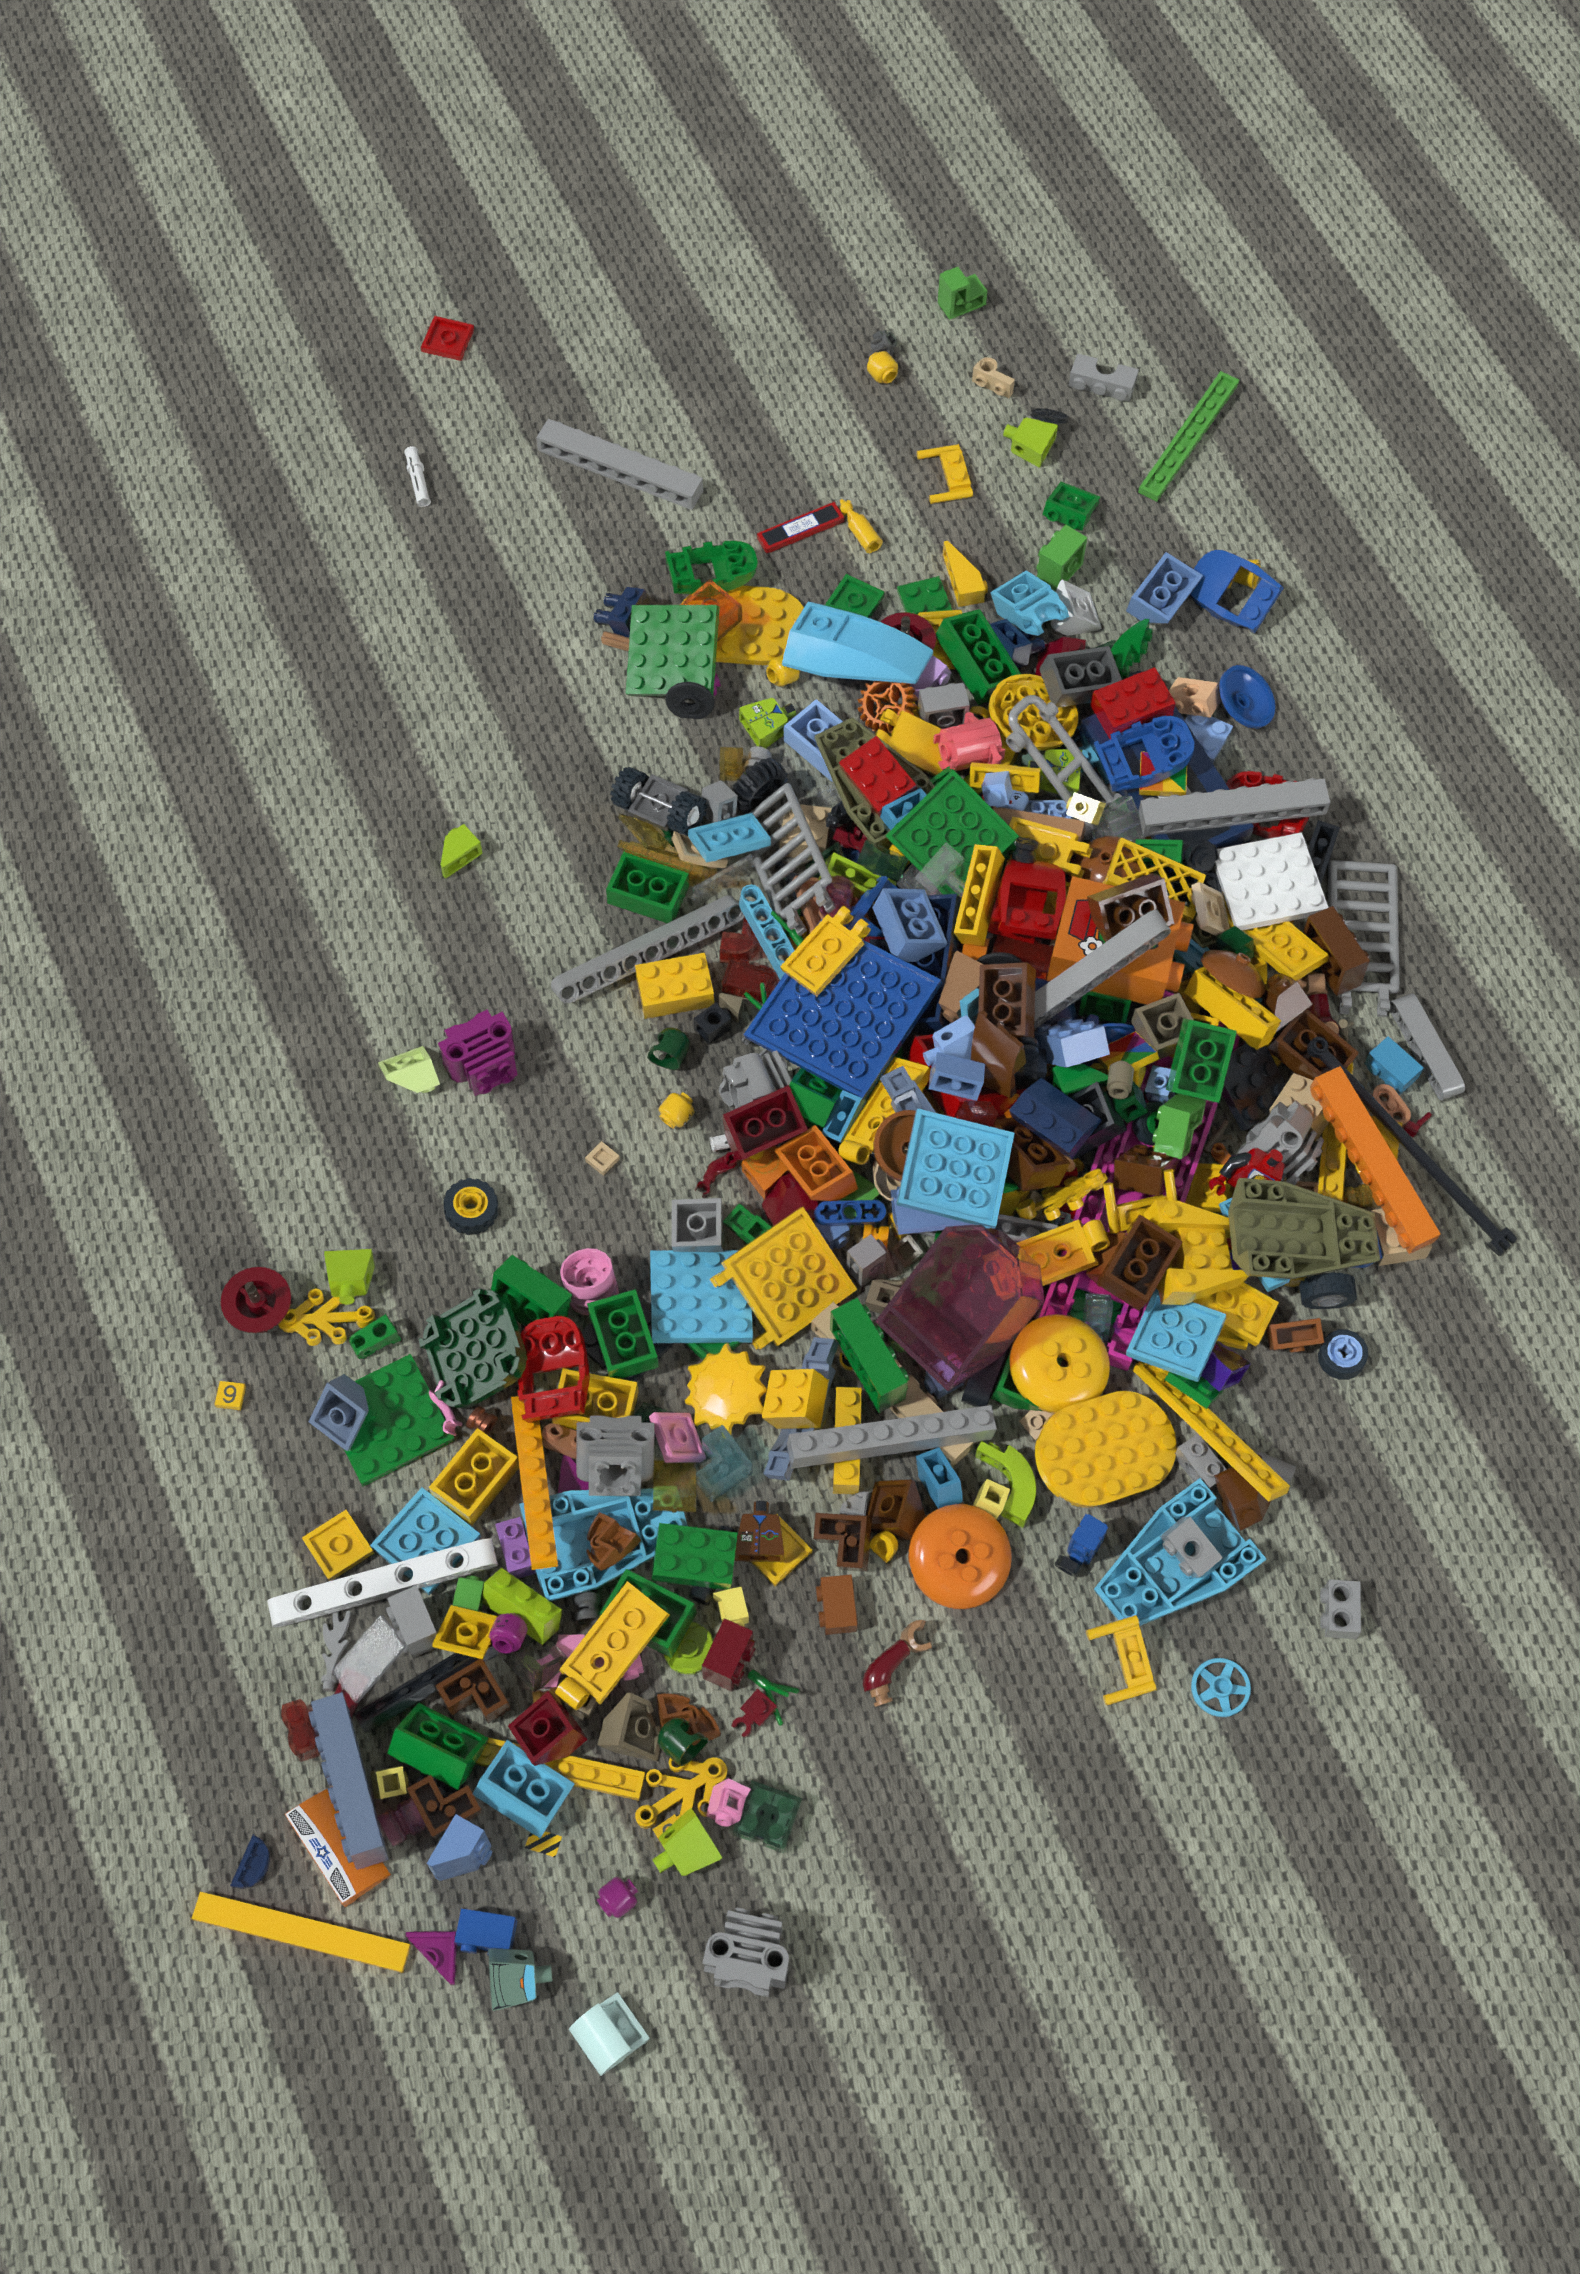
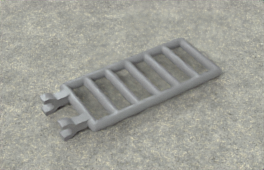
(819, 888)
(1392, 927)

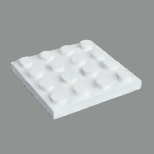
(1269, 881)

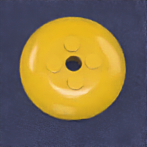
(1040, 732)
(1043, 1379)

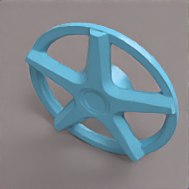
(1220, 1687)

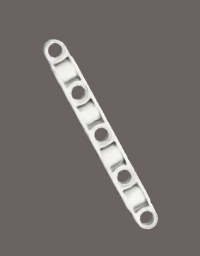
(381, 1582)

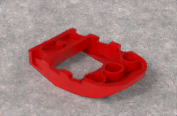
(1285, 826)
(1032, 875)
(552, 1346)

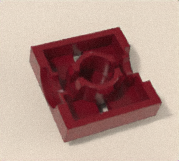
(850, 836)

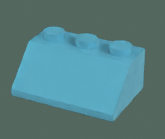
(521, 1790)

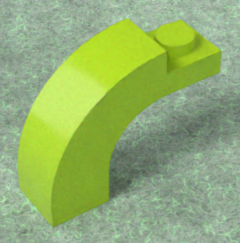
(1020, 1477)

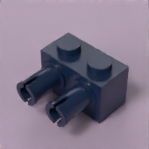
(620, 616)
(1017, 642)

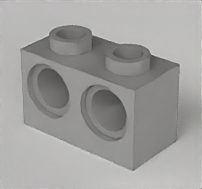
(1347, 1610)

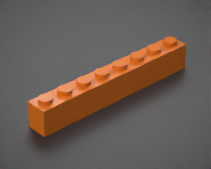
(1374, 1160)

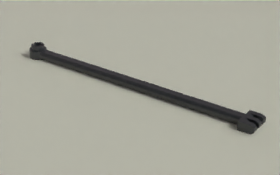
(1498, 1237)

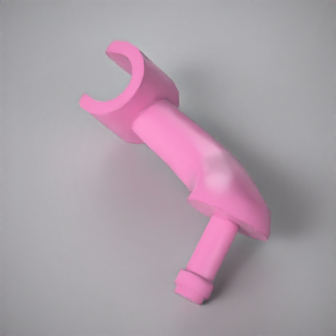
(450, 1422)

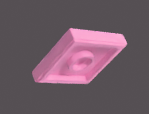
(677, 1437)

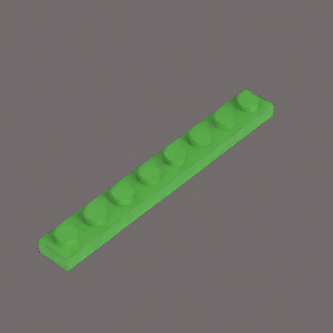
(1188, 436)

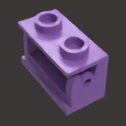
(515, 1547)

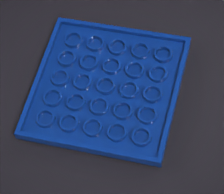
(852, 1024)

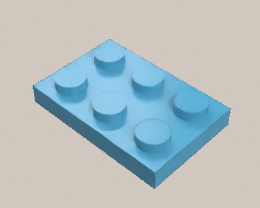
(729, 837)

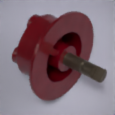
(913, 626)
(256, 1300)

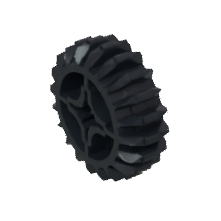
(758, 783)

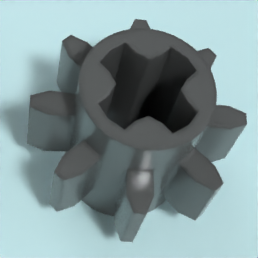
(883, 342)

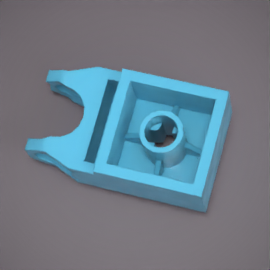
(1028, 603)

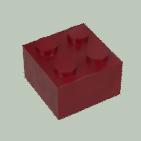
(728, 1654)

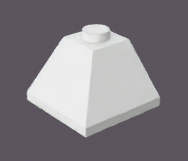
(1080, 609)

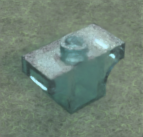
(1098, 1313)

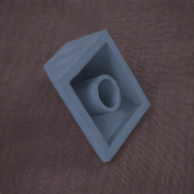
(341, 1411)

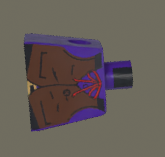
(1224, 1367)

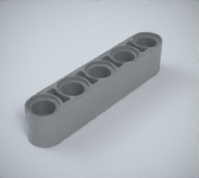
(1427, 1046)

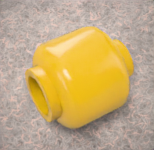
(882, 367)
(780, 674)
(676, 1110)

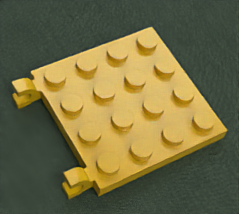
(786, 1277)

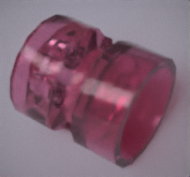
(841, 892)
(401, 1822)

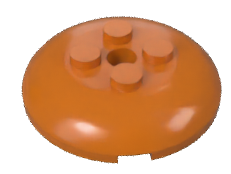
(935, 1563)

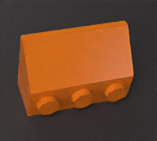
(817, 1166)

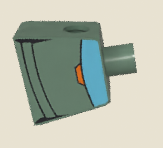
(514, 1977)

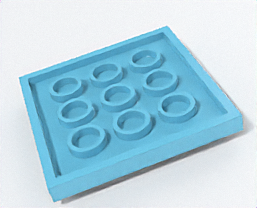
(955, 1168)
(689, 1306)

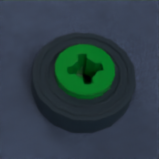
(1145, 1125)

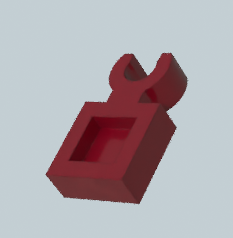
(757, 1710)

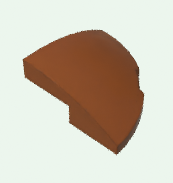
(609, 1542)
(675, 1706)

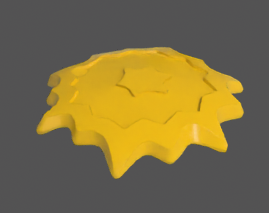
(725, 1389)

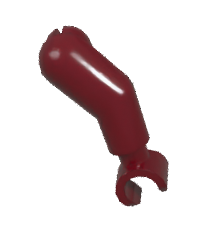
(714, 1169)

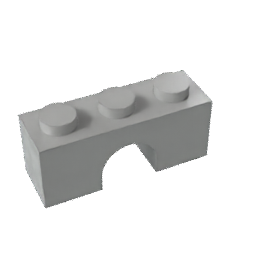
(1116, 385)

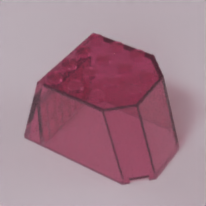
(964, 1302)

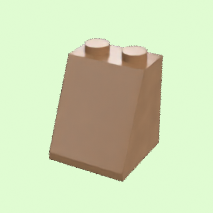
(960, 981)

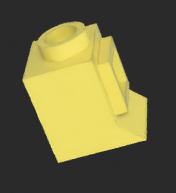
(732, 1605)

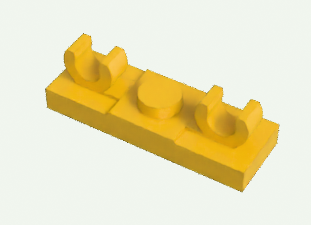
(1022, 778)

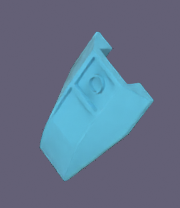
(852, 647)
(572, 1518)
(1149, 1579)

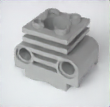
(753, 1078)
(1286, 1132)
(615, 1455)
(750, 1946)

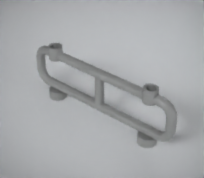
(1018, 740)

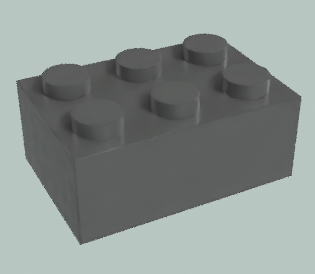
(1076, 674)

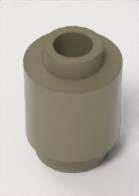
(1120, 1079)

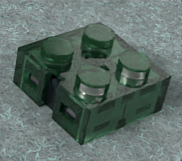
(758, 1818)

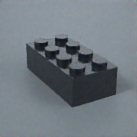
(1099, 1102)

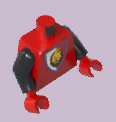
(1250, 1165)

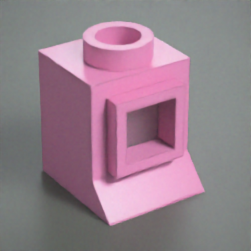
(727, 1802)

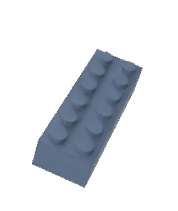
(347, 1775)

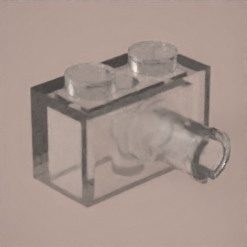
(942, 871)

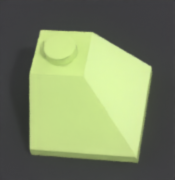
(411, 1070)

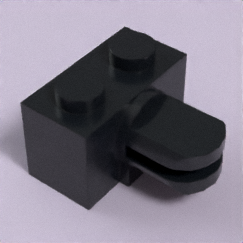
(1035, 1063)

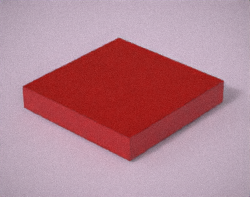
(447, 338)

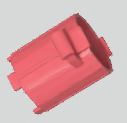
(970, 742)

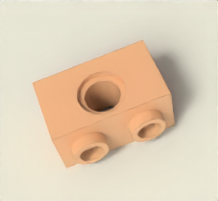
(1195, 696)

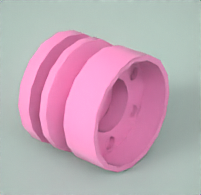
(588, 1278)

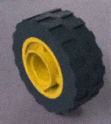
(470, 1192)

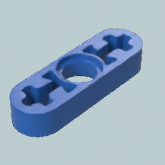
(831, 1206)

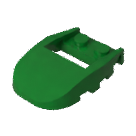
(732, 563)

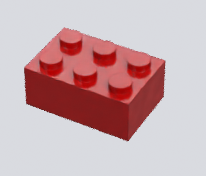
(1131, 701)
(877, 774)

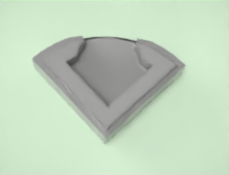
(855, 1504)

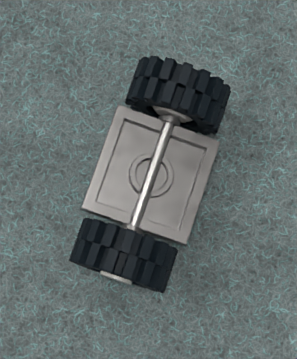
(657, 801)

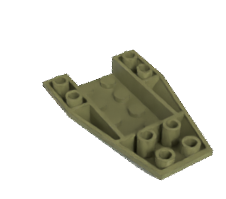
(839, 743)
(1297, 1232)

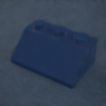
(1054, 1117)

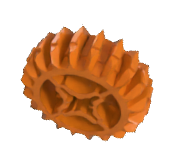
(889, 696)

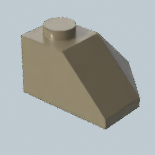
(631, 1729)

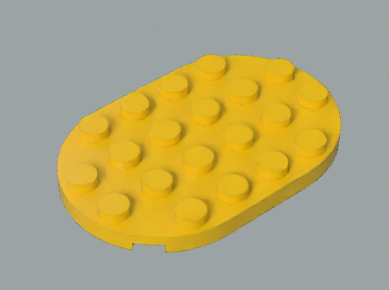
(764, 626)
(1105, 1449)

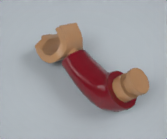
(1314, 986)
(881, 1669)

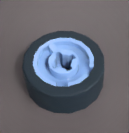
(1332, 1360)

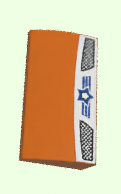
(319, 1832)

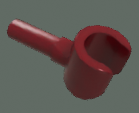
(1412, 1128)

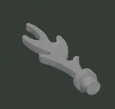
(332, 1641)

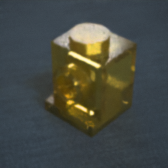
(731, 763)

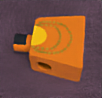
(764, 1170)

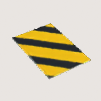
(547, 1844)

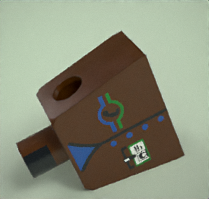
(760, 1536)

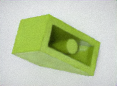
(459, 850)

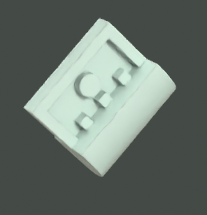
(608, 2033)

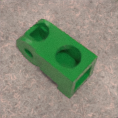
(374, 1337)

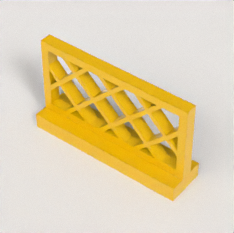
(1160, 862)

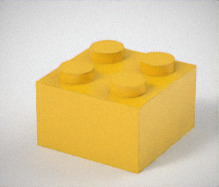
(795, 1398)

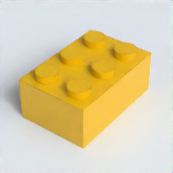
(674, 985)
(605, 1397)
(474, 1476)

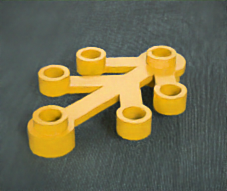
(1072, 1193)
(323, 1318)
(684, 1789)

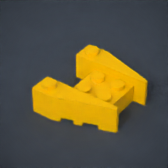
(1203, 1256)

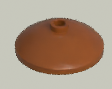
(1096, 868)
(1234, 972)
(891, 1140)

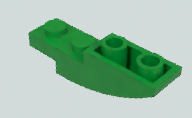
(1131, 646)
(745, 1224)

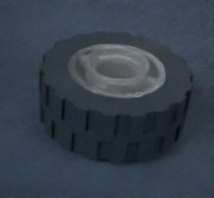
(1328, 1291)

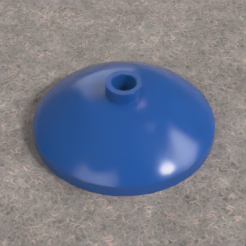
(1247, 696)

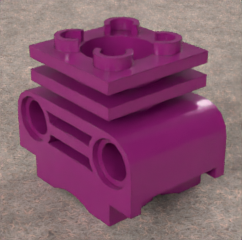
(480, 1052)

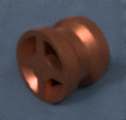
(481, 1420)

